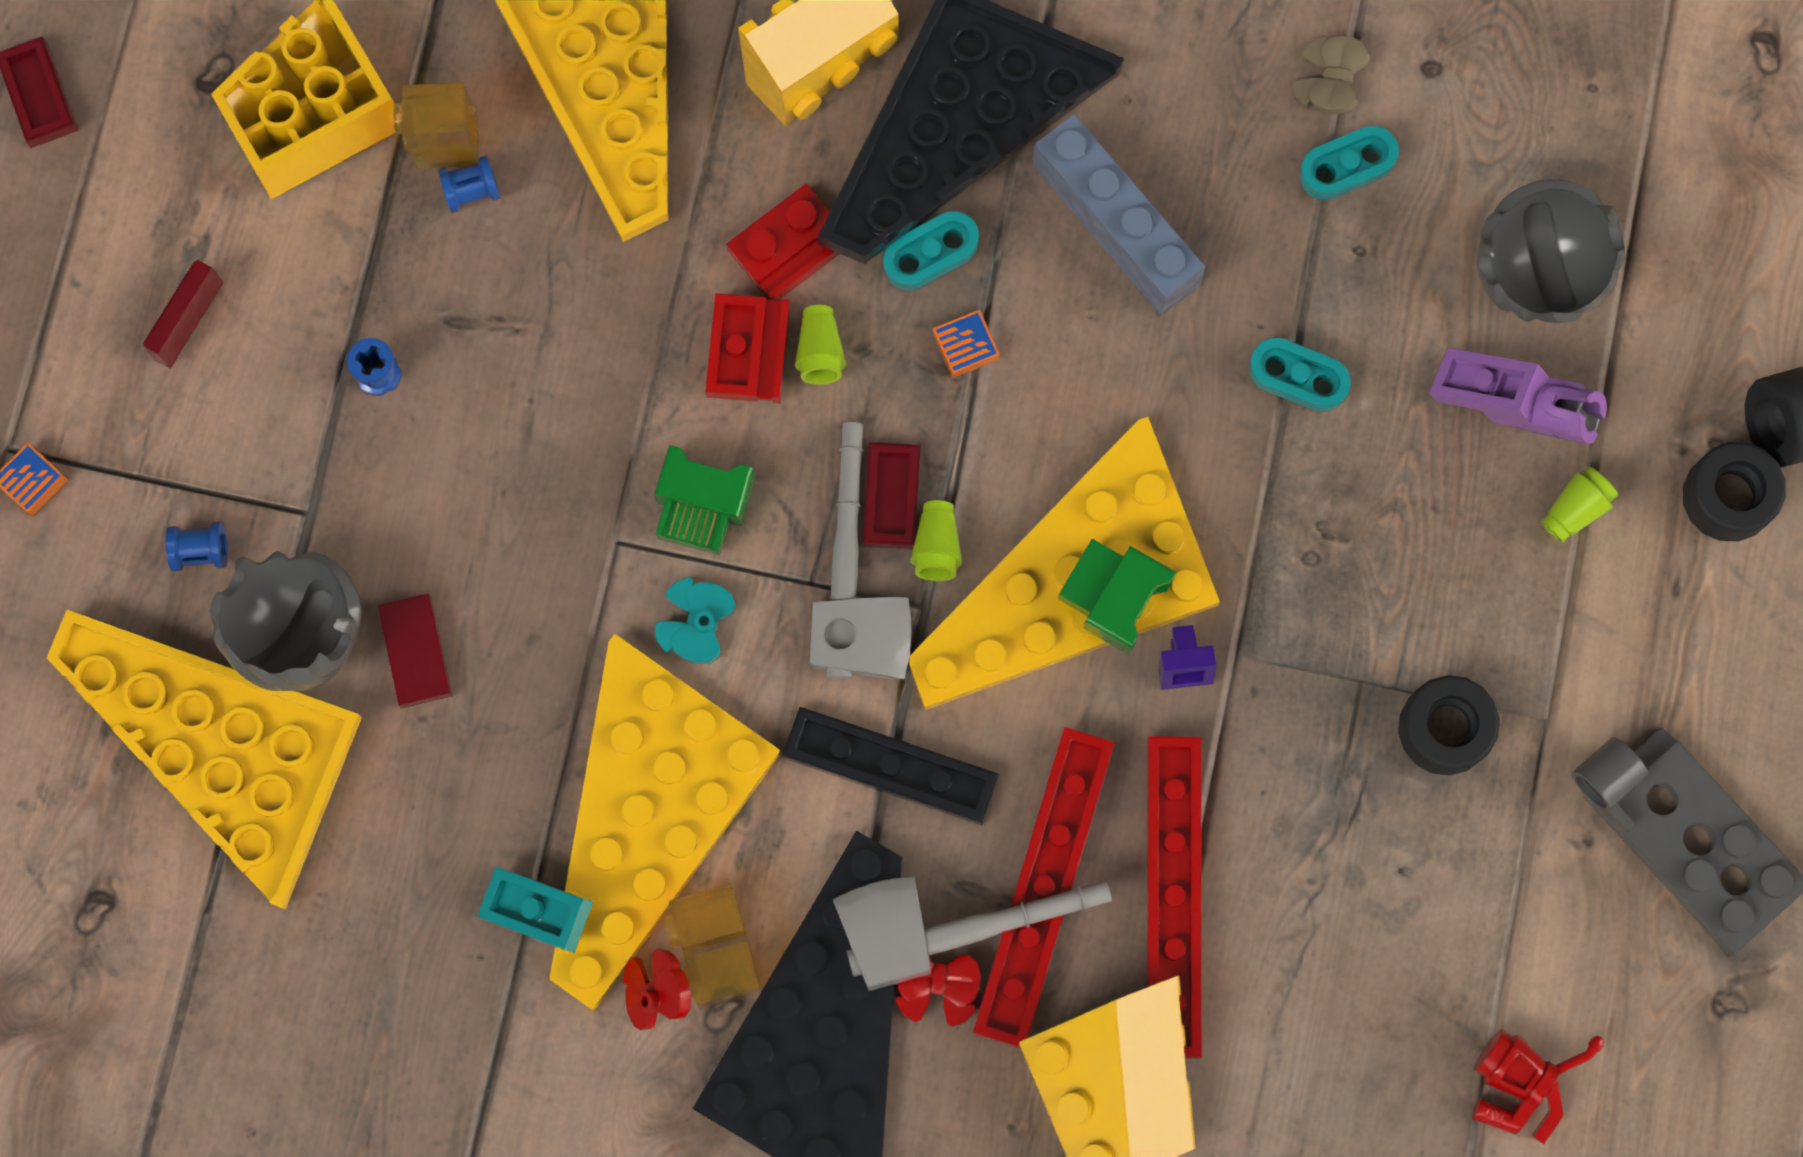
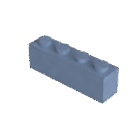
(1117, 214)

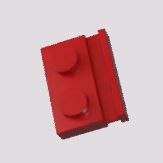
(783, 244)
(747, 348)

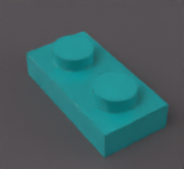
(535, 909)

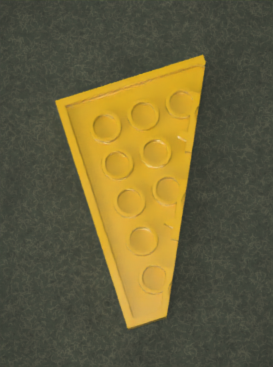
(609, 90)
(1014, 615)
(234, 755)
(653, 804)

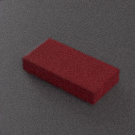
(36, 92)
(182, 313)
(891, 495)
(414, 651)

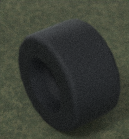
(1776, 415)
(1756, 469)
(1474, 704)

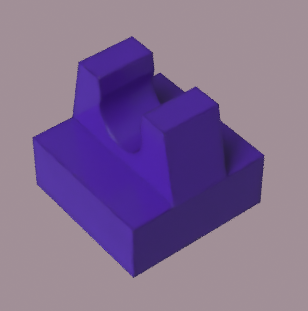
(1185, 662)

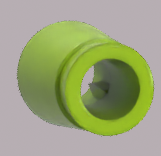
(819, 347)
(1579, 504)
(937, 545)

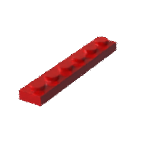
(1046, 871)
(1176, 875)

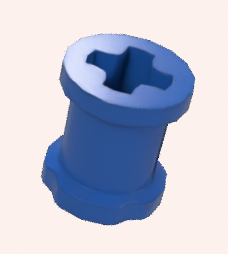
(469, 184)
(380, 380)
(197, 546)

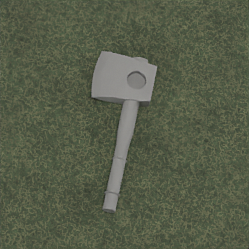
(850, 632)
(889, 933)

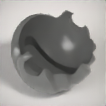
(1550, 251)
(287, 620)

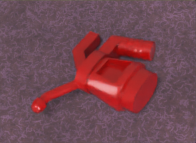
(1520, 1071)

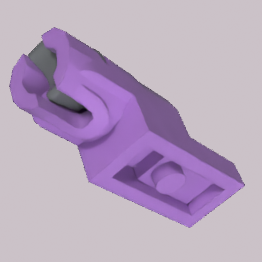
(1519, 395)

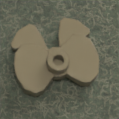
(1340, 59)

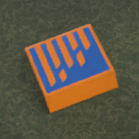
(965, 344)
(30, 479)

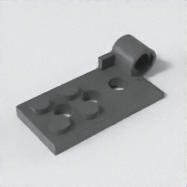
(1617, 789)

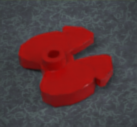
(955, 981)
(665, 995)

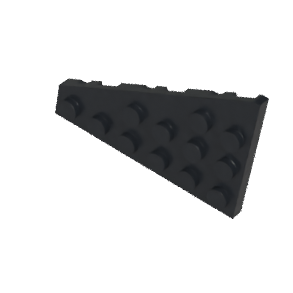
(960, 106)
(816, 1043)

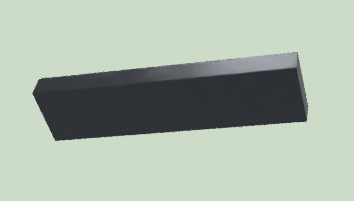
(890, 766)

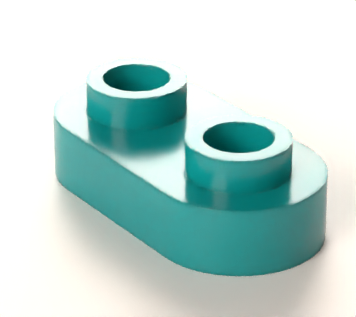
(1345, 162)
(928, 250)
(1300, 371)

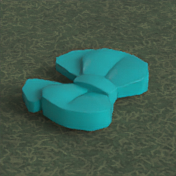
(696, 638)

